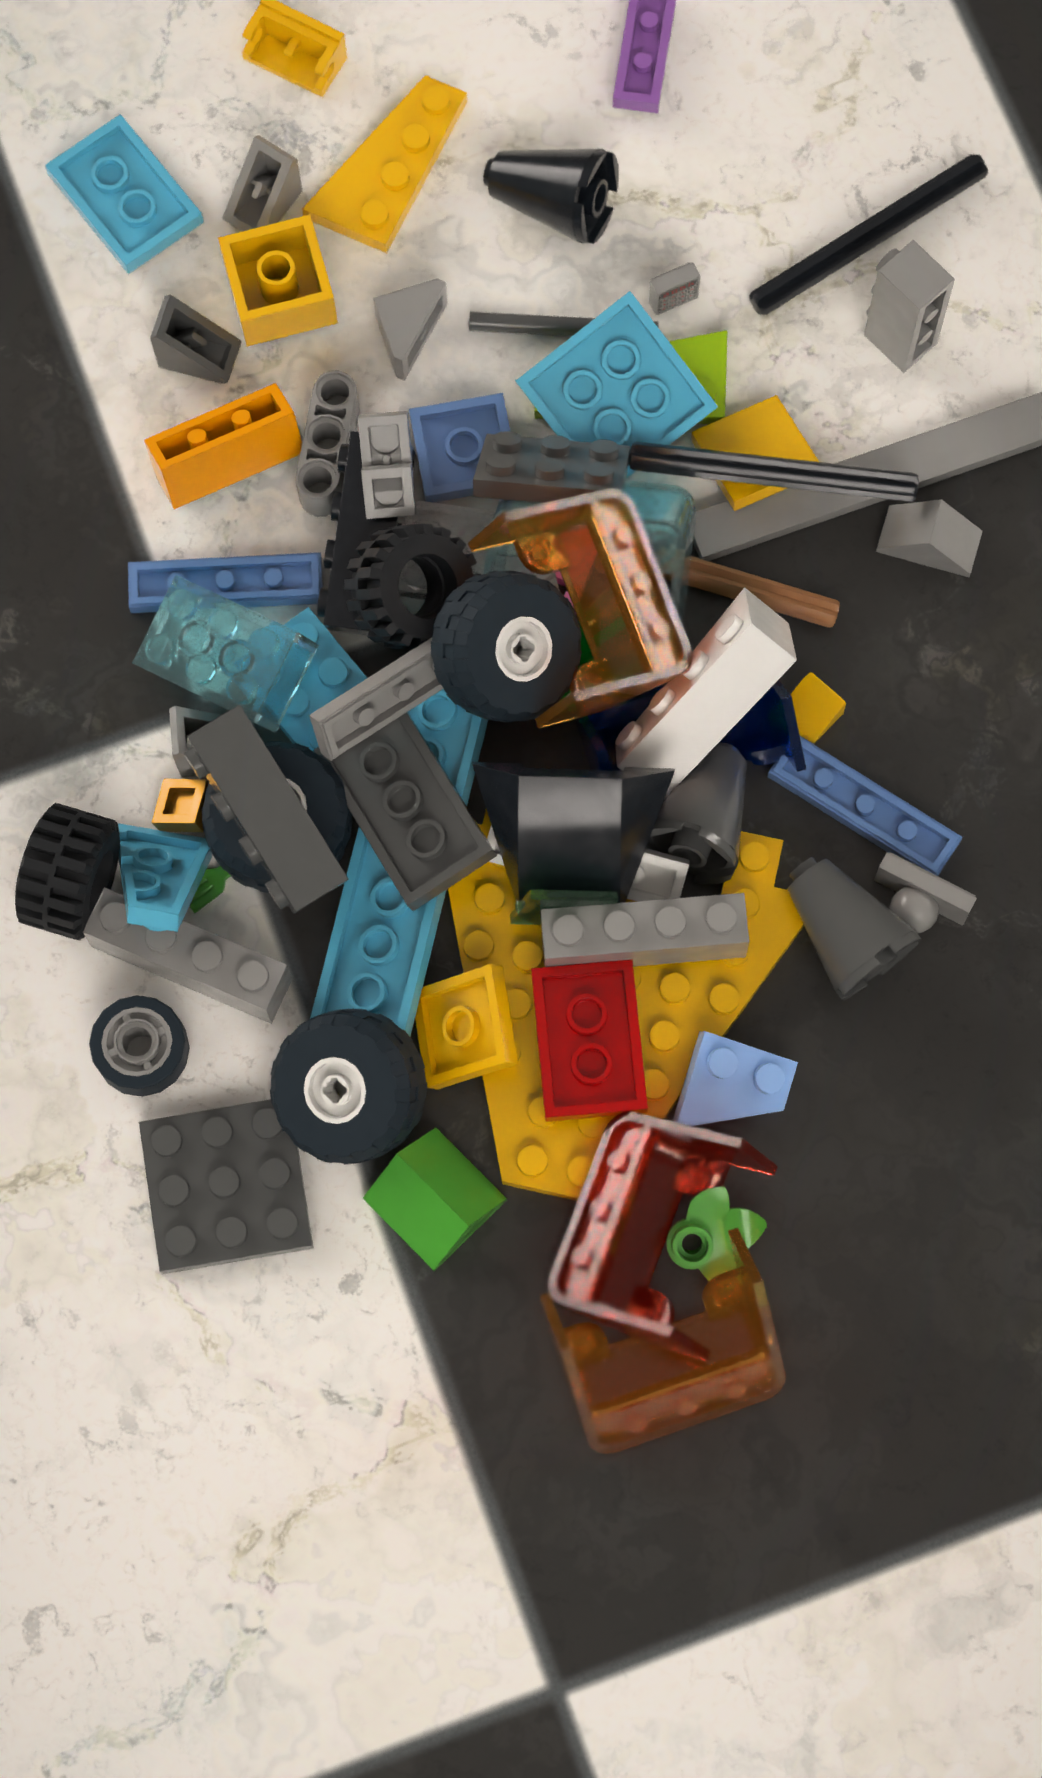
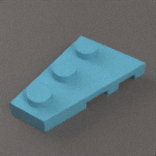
(160, 875)

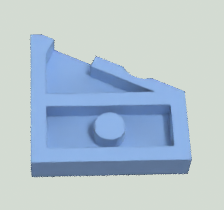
(732, 1082)

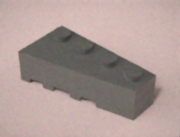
(264, 809)

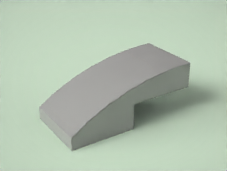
(386, 465)

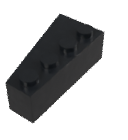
(352, 529)

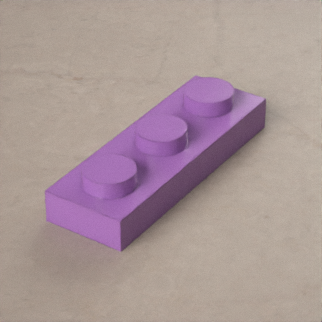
(644, 55)

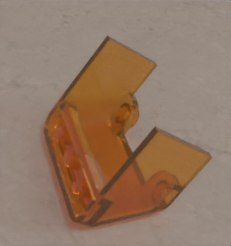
(614, 590)
(645, 1391)

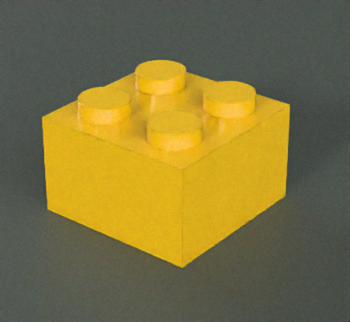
(278, 280)

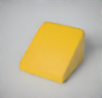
(815, 707)

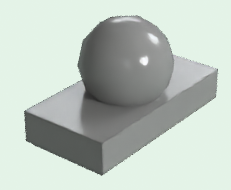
(922, 894)

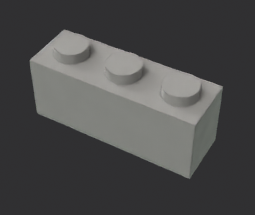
(908, 305)

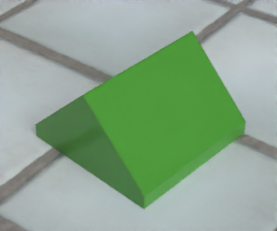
(433, 1197)

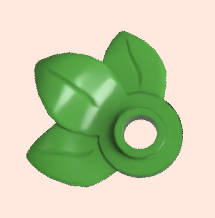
(711, 1220)

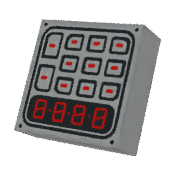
(674, 288)

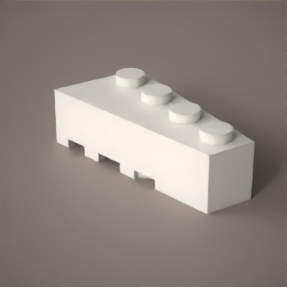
(726, 678)

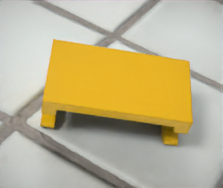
(294, 46)

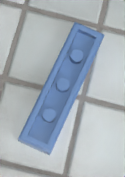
(242, 579)
(867, 808)

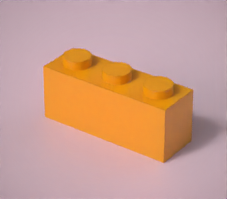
(224, 445)

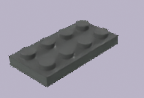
(411, 812)

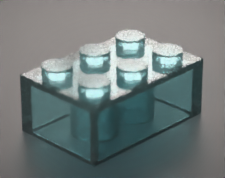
(225, 653)

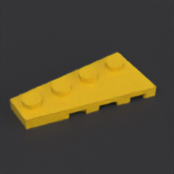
(386, 172)

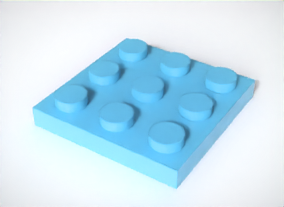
(617, 382)

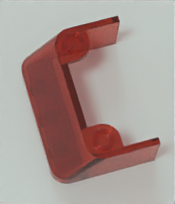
(626, 1217)

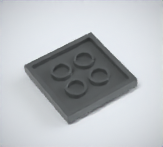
(224, 1187)

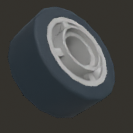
(135, 1018)

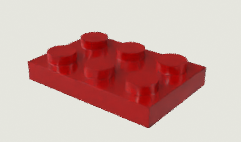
(589, 1040)

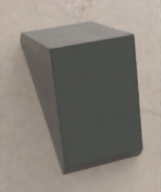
(192, 343)

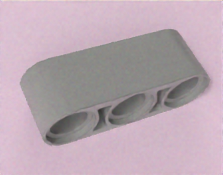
(322, 423)

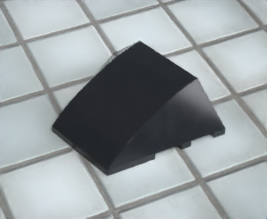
(571, 824)

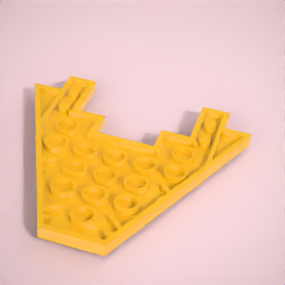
(671, 1005)

